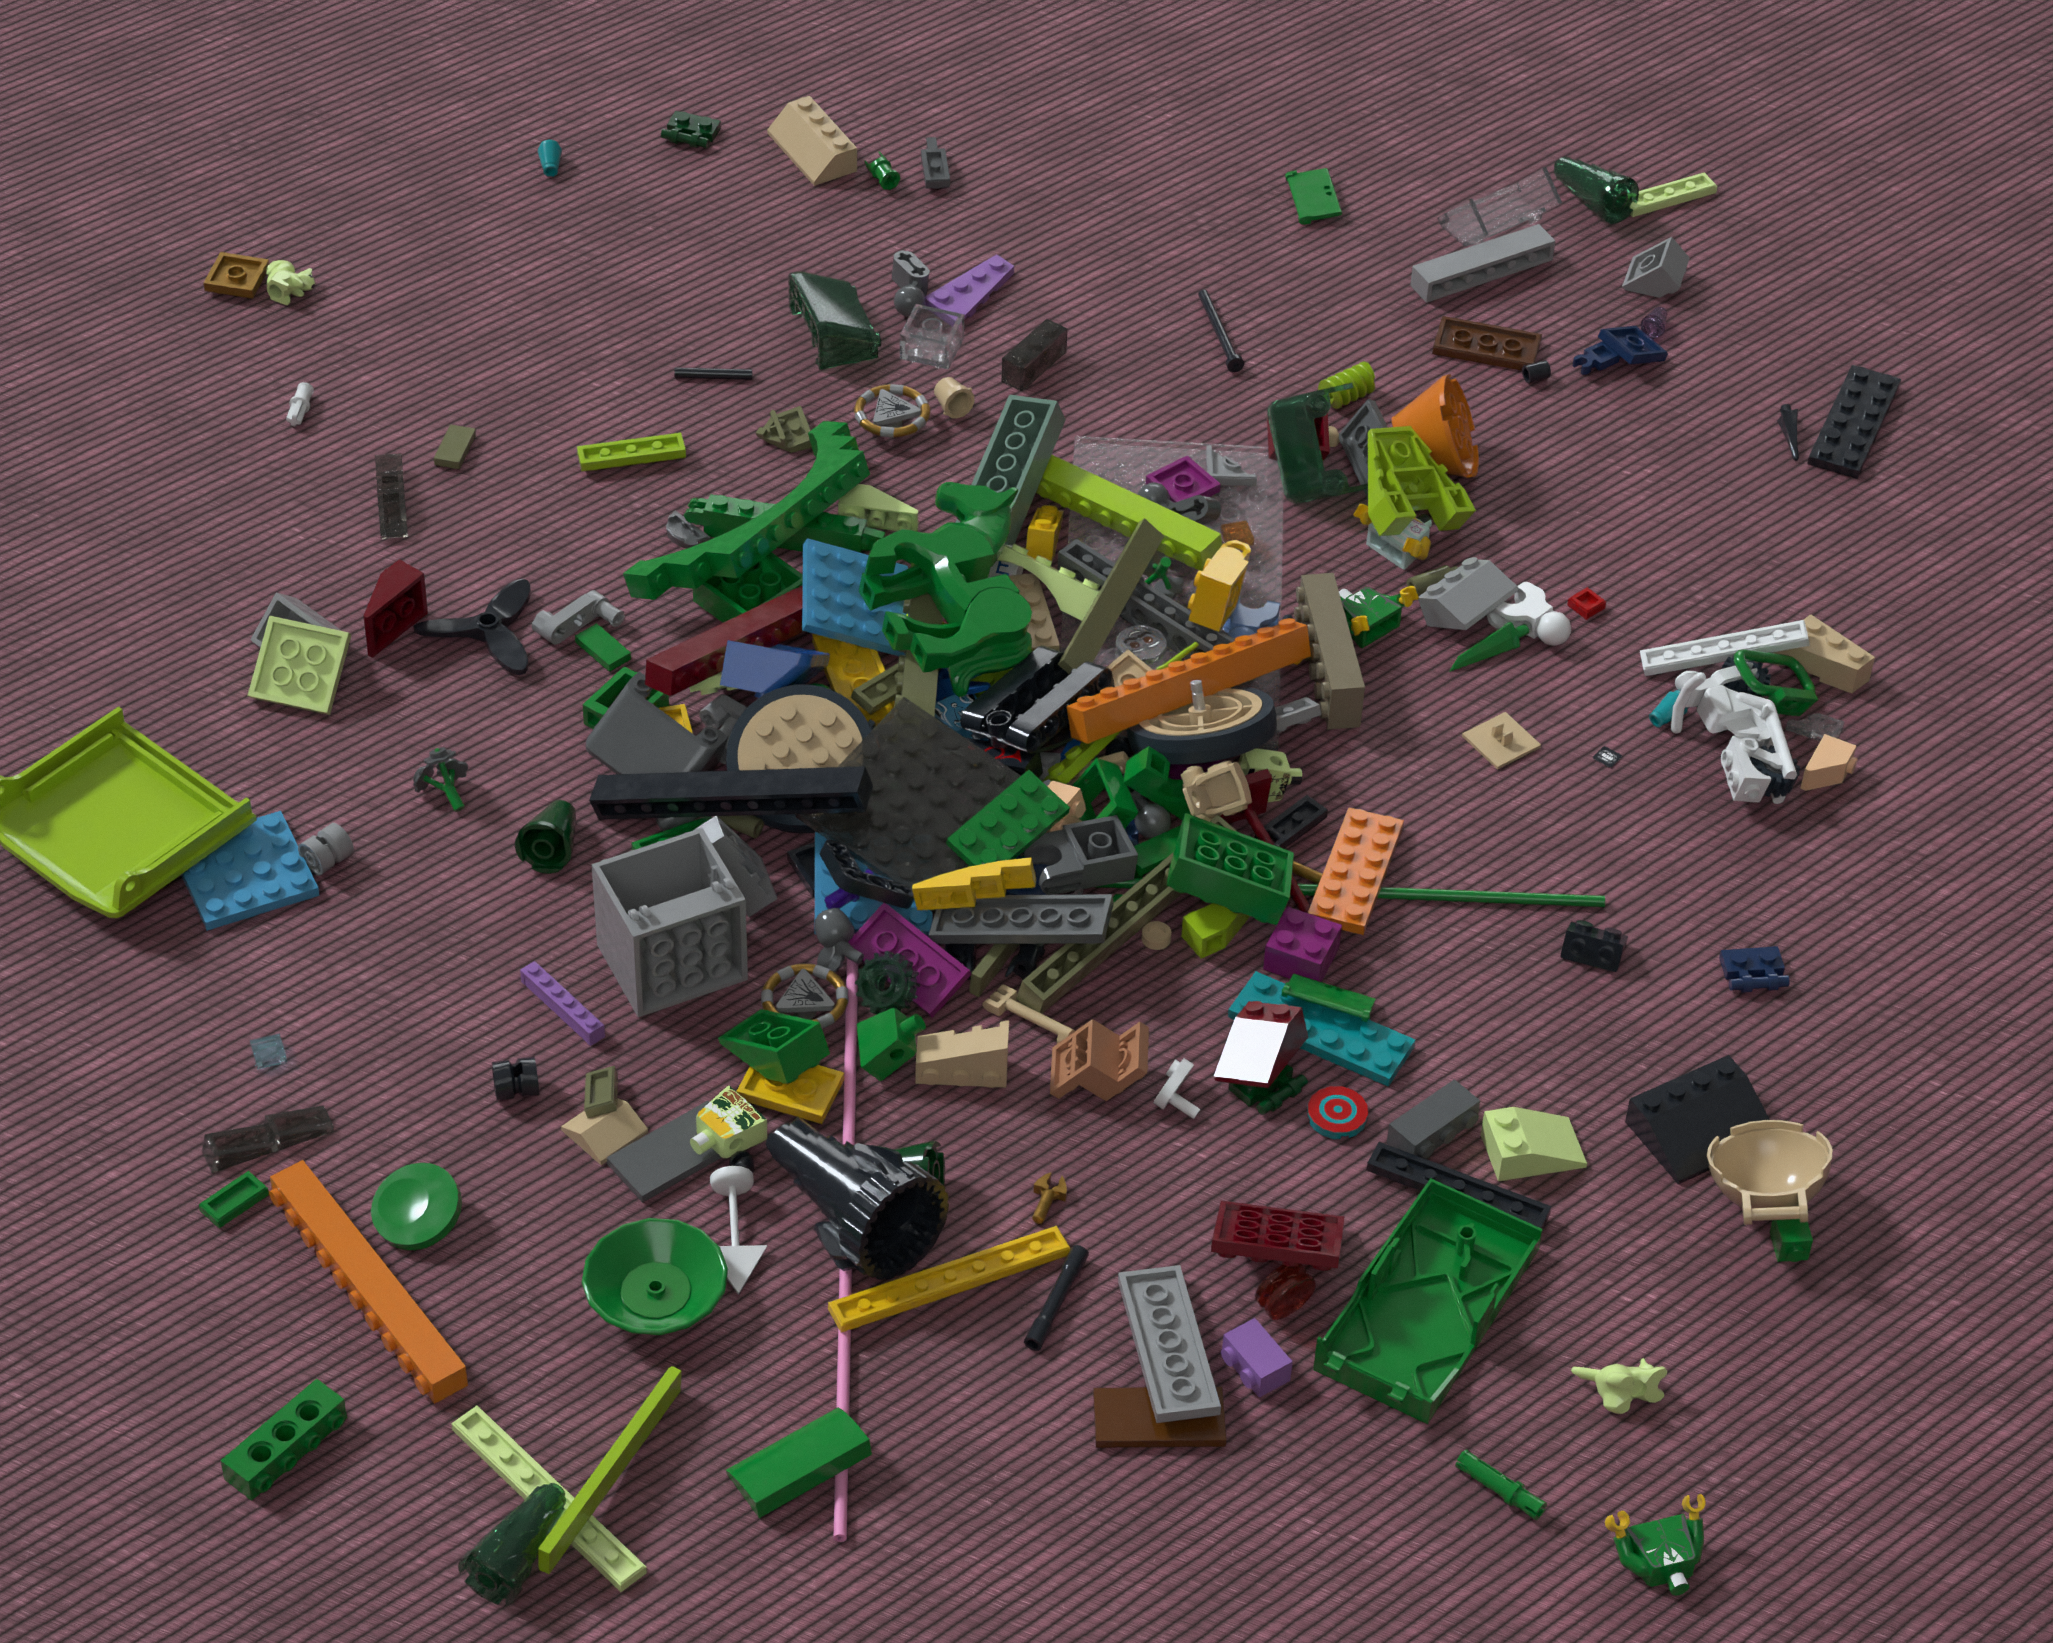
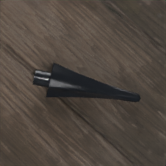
(1788, 424)

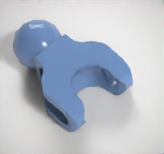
(1247, 621)

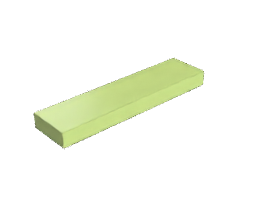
(1673, 193)

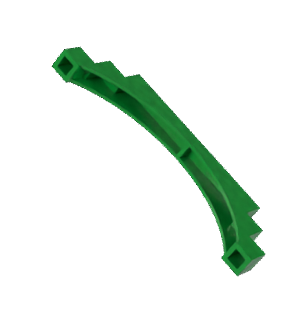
(834, 473)

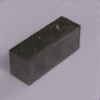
(1034, 355)

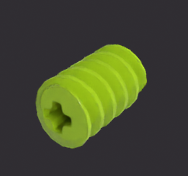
(1359, 375)

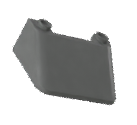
(644, 739)

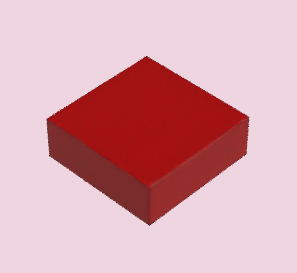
(1586, 603)

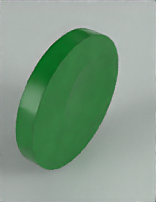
(416, 1206)

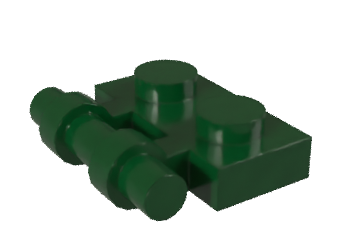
(691, 129)
(1271, 1100)

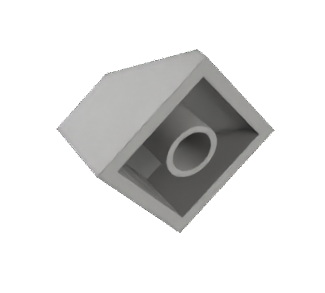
(1657, 270)

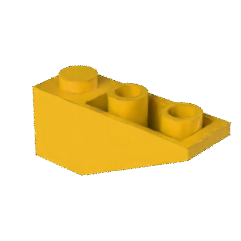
(1044, 532)

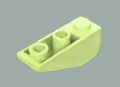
(878, 508)

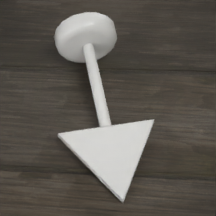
(739, 1259)

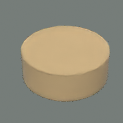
(1156, 935)

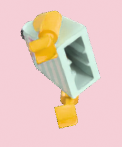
(1401, 548)

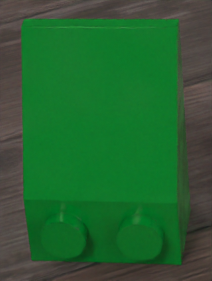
(777, 1044)

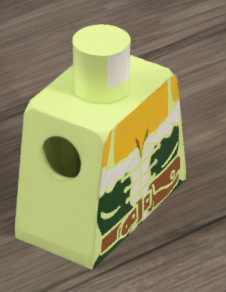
(728, 1125)

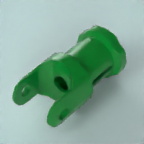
(882, 170)

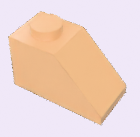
(1829, 763)

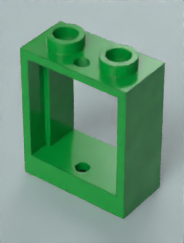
(599, 702)
(1106, 775)

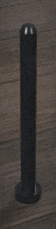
(1234, 361)

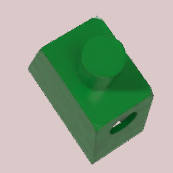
(887, 1041)

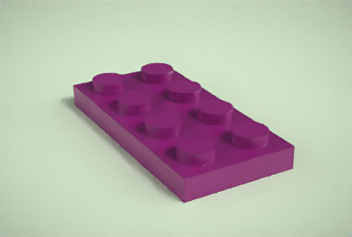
(938, 971)

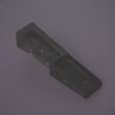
(277, 1133)

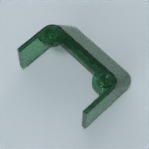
(1299, 449)

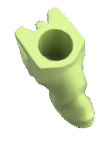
(284, 281)

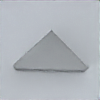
(1226, 470)

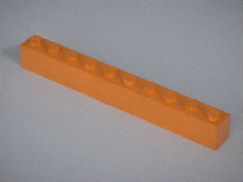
(1170, 687)
(368, 1282)

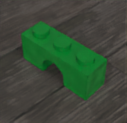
(1148, 775)

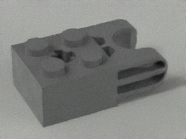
(1084, 856)

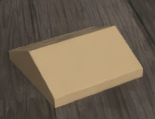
(607, 1132)

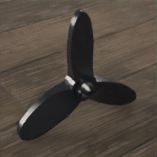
(490, 626)

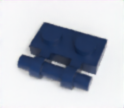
(1754, 968)

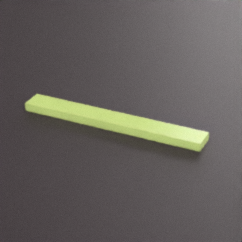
(525, 1474)

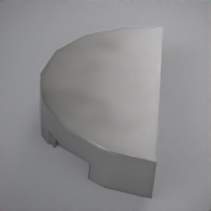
(684, 533)

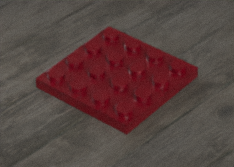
(1278, 1235)

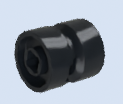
(515, 1078)

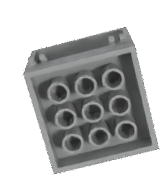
(670, 922)

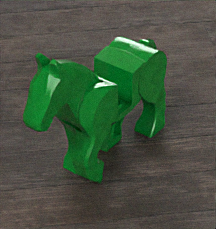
(953, 567)

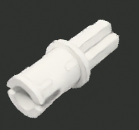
(299, 403)

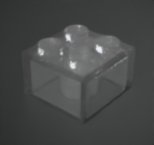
(932, 336)

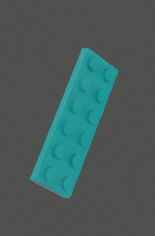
(1334, 1035)

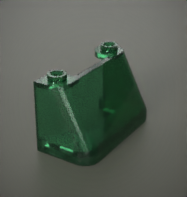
(834, 319)

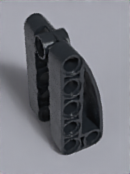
(1031, 702)

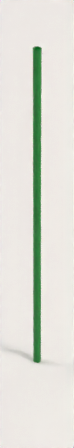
(1452, 895)

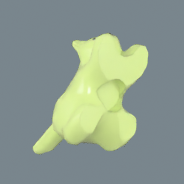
(1622, 1384)

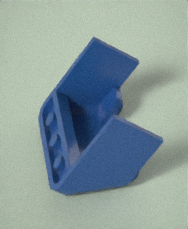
(771, 668)

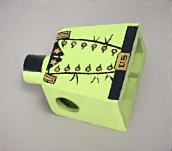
(1278, 767)

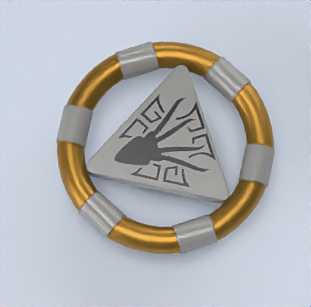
(892, 410)
(805, 995)

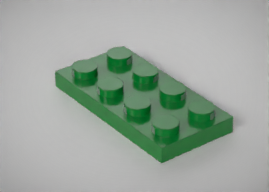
(1009, 822)

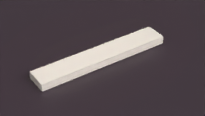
(1719, 648)

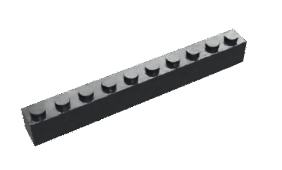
(732, 793)

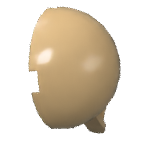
(1770, 1168)

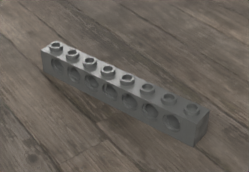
(1146, 604)

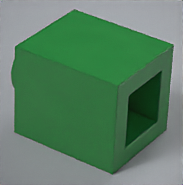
(1791, 1240)

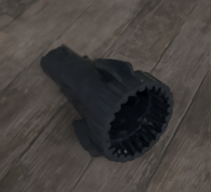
(877, 1207)

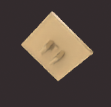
(1501, 740)

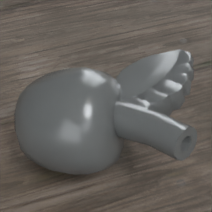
(834, 932)

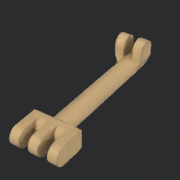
(1006, 999)

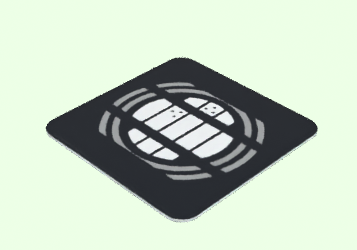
(1607, 756)

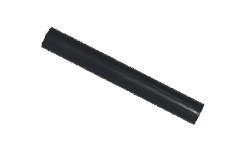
(713, 373)

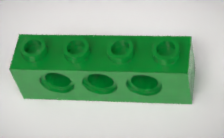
(284, 1439)

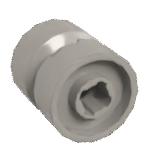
(326, 848)

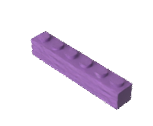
(562, 1003)

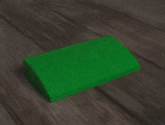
(800, 1461)

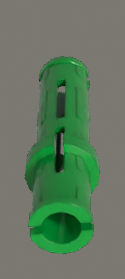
(1512, 1492)

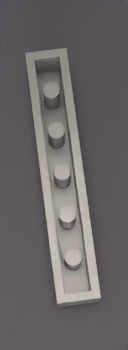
(1482, 263)

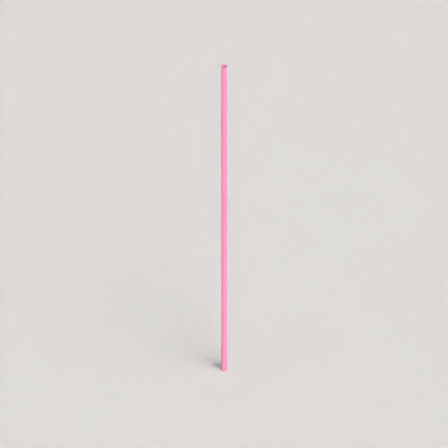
(845, 1277)

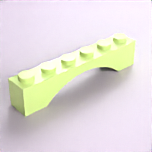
(1071, 594)

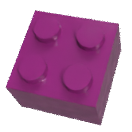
(1302, 945)

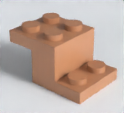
(1099, 1060)

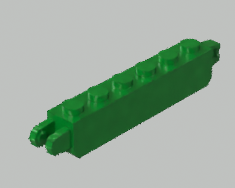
(723, 514)

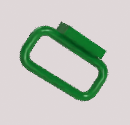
(1786, 700)

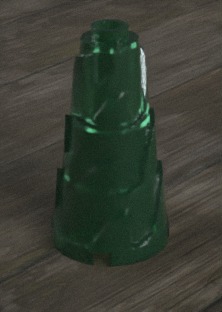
(1602, 190)
(507, 1552)

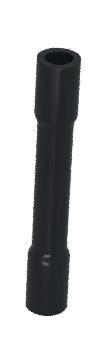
(1043, 1323)

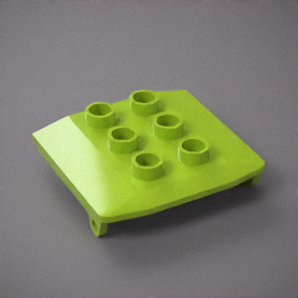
(114, 817)

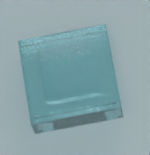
(268, 1051)

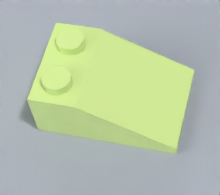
(1529, 1143)

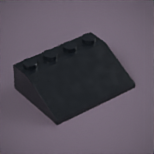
(1690, 1111)

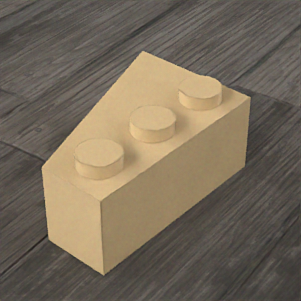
(1833, 657)
(964, 1058)

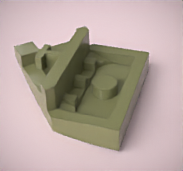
(787, 430)

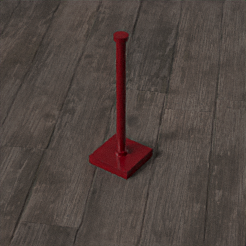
(1259, 787)

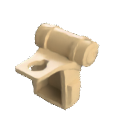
(1216, 791)

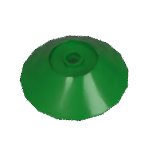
(649, 1257)

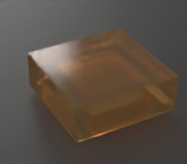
(1237, 531)

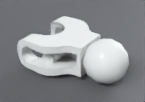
(1533, 611)

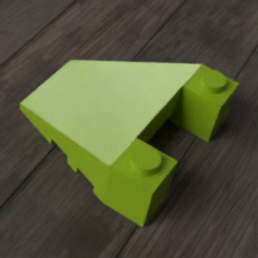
(1407, 480)

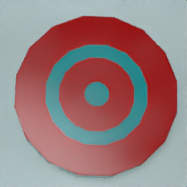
(1337, 1112)

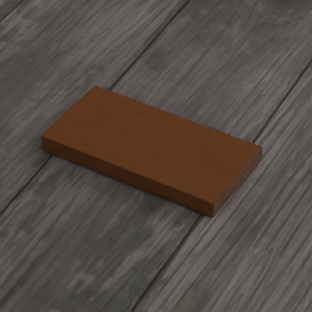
(1486, 343)
(1127, 1420)

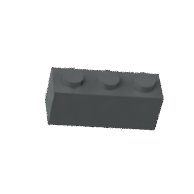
(1434, 1120)

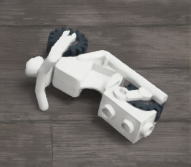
(1758, 754)

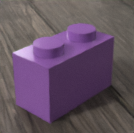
(1256, 1357)

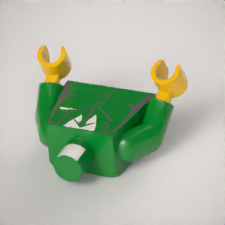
(1374, 614)
(1663, 1548)

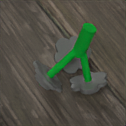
(1157, 570)
(448, 769)

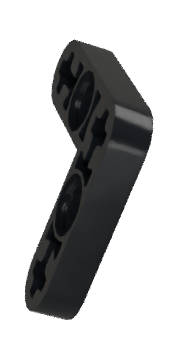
(852, 880)

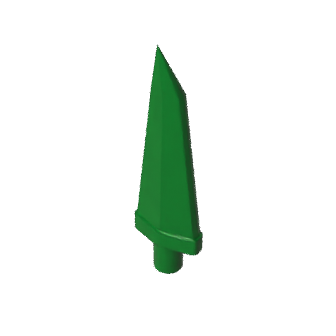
(1497, 643)

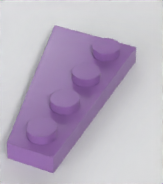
(972, 287)

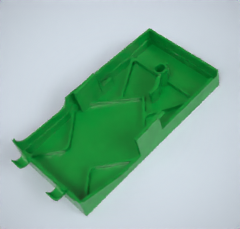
(1427, 1300)

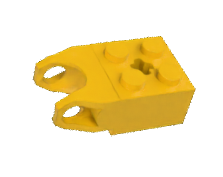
(1219, 585)

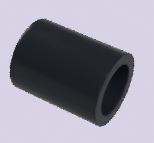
(1536, 371)

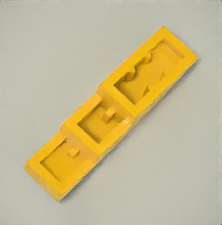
(966, 885)

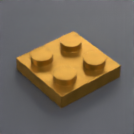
(236, 275)

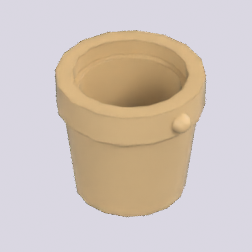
(954, 397)

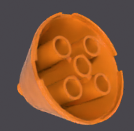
(1445, 426)

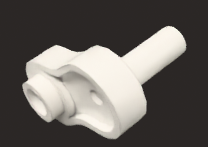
(1177, 1074)

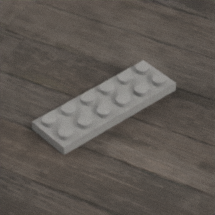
(1168, 1344)

